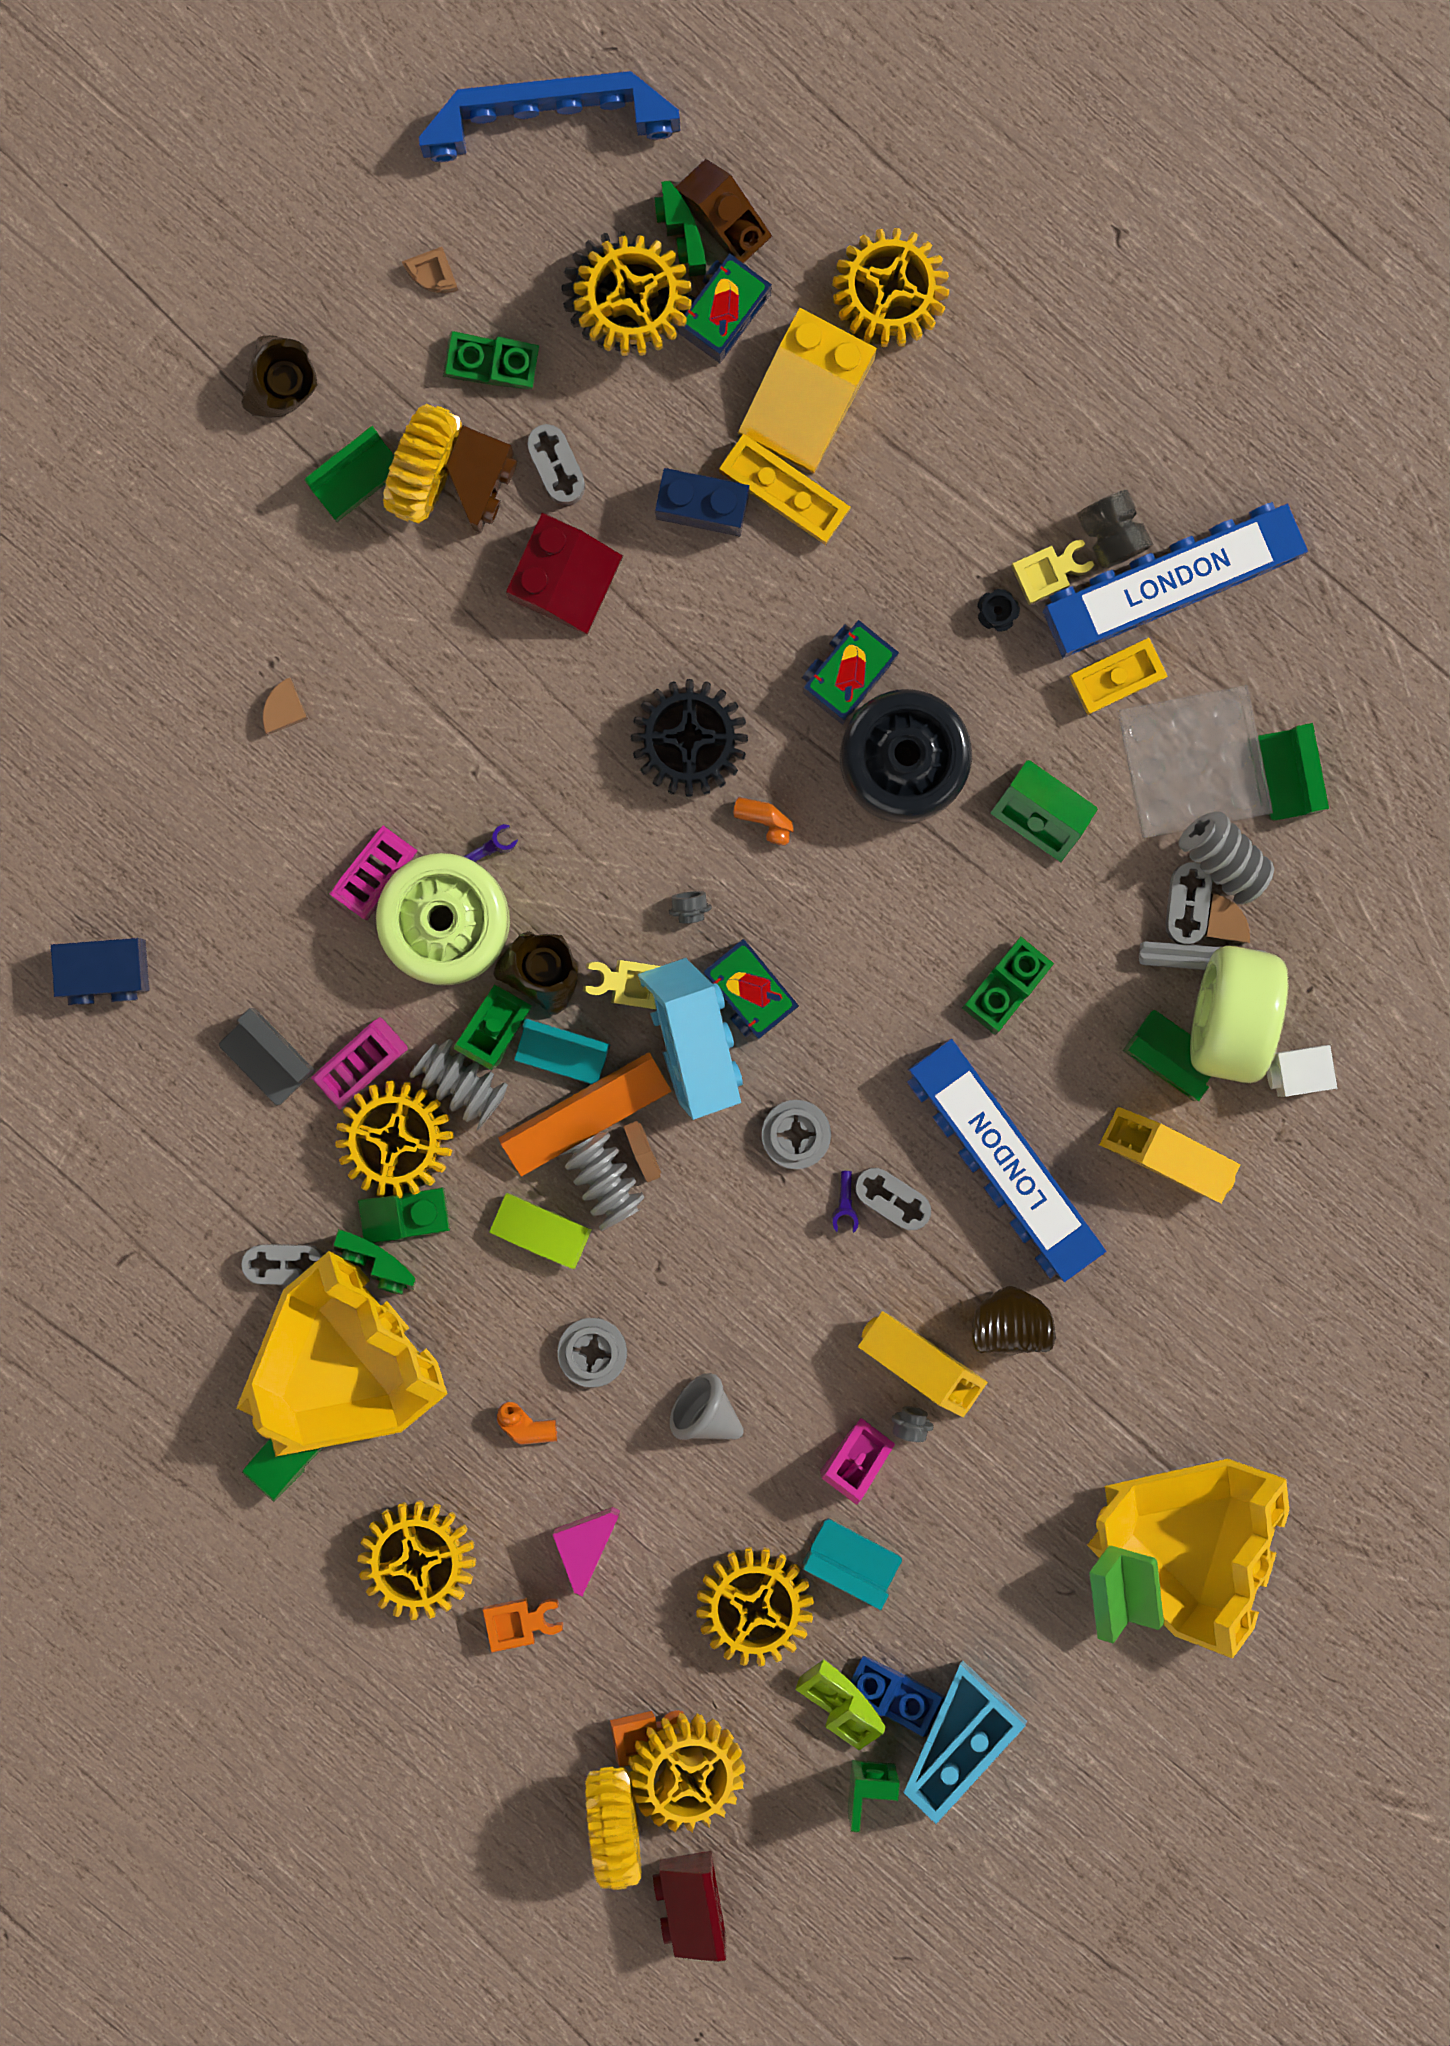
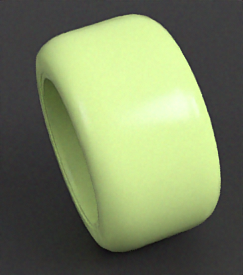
(477, 927)
(1239, 1014)

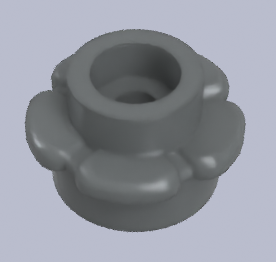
(690, 906)
(911, 1424)

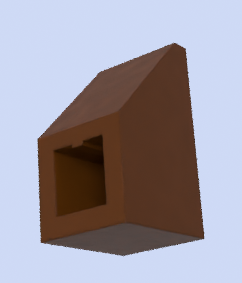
(723, 210)
(477, 470)

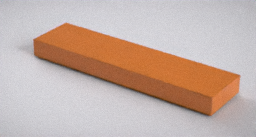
(584, 1114)

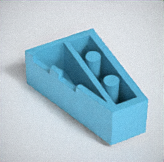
(694, 1037)
(963, 1743)

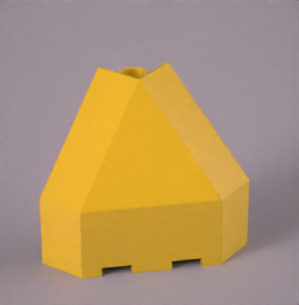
(336, 1365)
(1210, 1543)

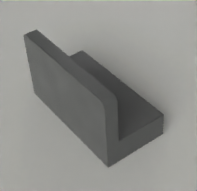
(266, 1057)

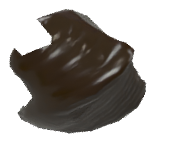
(278, 377)
(540, 969)
(1013, 1324)

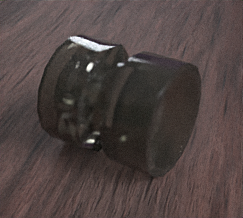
(1116, 532)

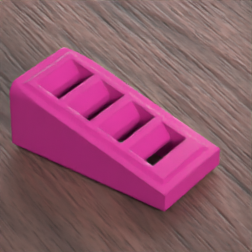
(361, 863)
(388, 1041)

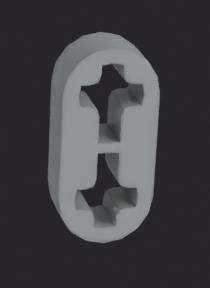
(565, 461)
(1199, 904)
(886, 1207)
(281, 1253)

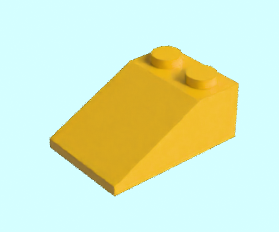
(807, 390)

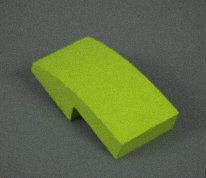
(540, 1231)
(849, 1711)

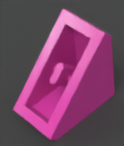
(857, 1461)
(582, 1545)

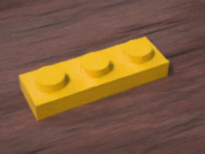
(785, 489)

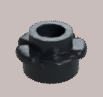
(1009, 606)

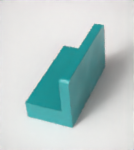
(562, 1052)
(852, 1563)

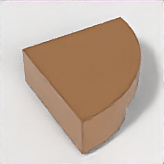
(431, 271)
(283, 707)
(1226, 921)
(642, 1151)

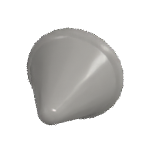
(704, 1412)

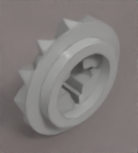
(810, 1119)
(574, 1363)

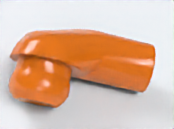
(766, 814)
(522, 1427)

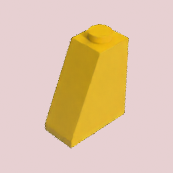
(1170, 1154)
(921, 1364)

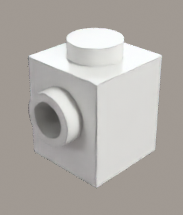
(1302, 1071)

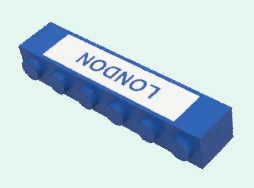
(1174, 580)
(1005, 1160)

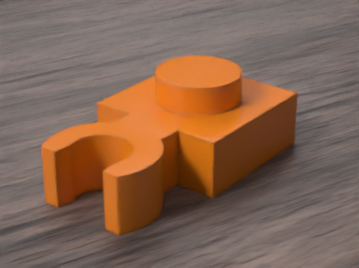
(513, 1623)
(632, 1728)

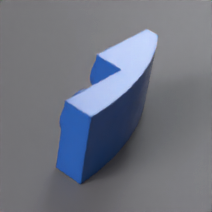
(898, 1696)

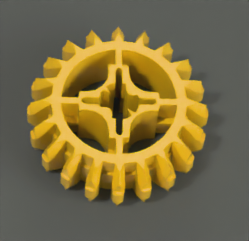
(905, 253)
(615, 305)
(420, 463)
(388, 1159)
(421, 1581)
(772, 1618)
(708, 1746)
(613, 1828)

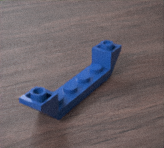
(445, 134)

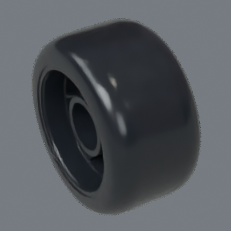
(896, 790)

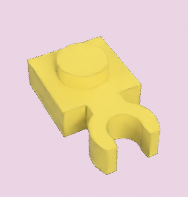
(1045, 573)
(623, 982)

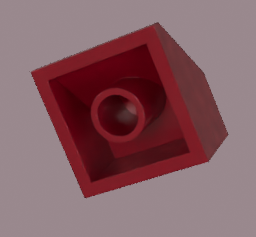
(564, 574)
(692, 1907)

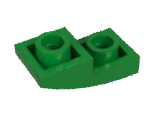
(675, 213)
(491, 360)
(1007, 985)
(387, 1269)
(277, 1473)

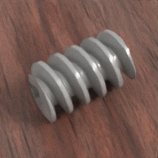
(1227, 856)
(460, 1082)
(604, 1180)

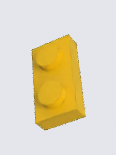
(1118, 676)

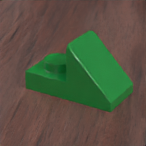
(493, 1027)
(404, 1217)

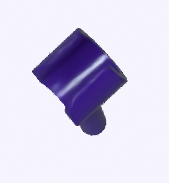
(492, 845)
(845, 1202)

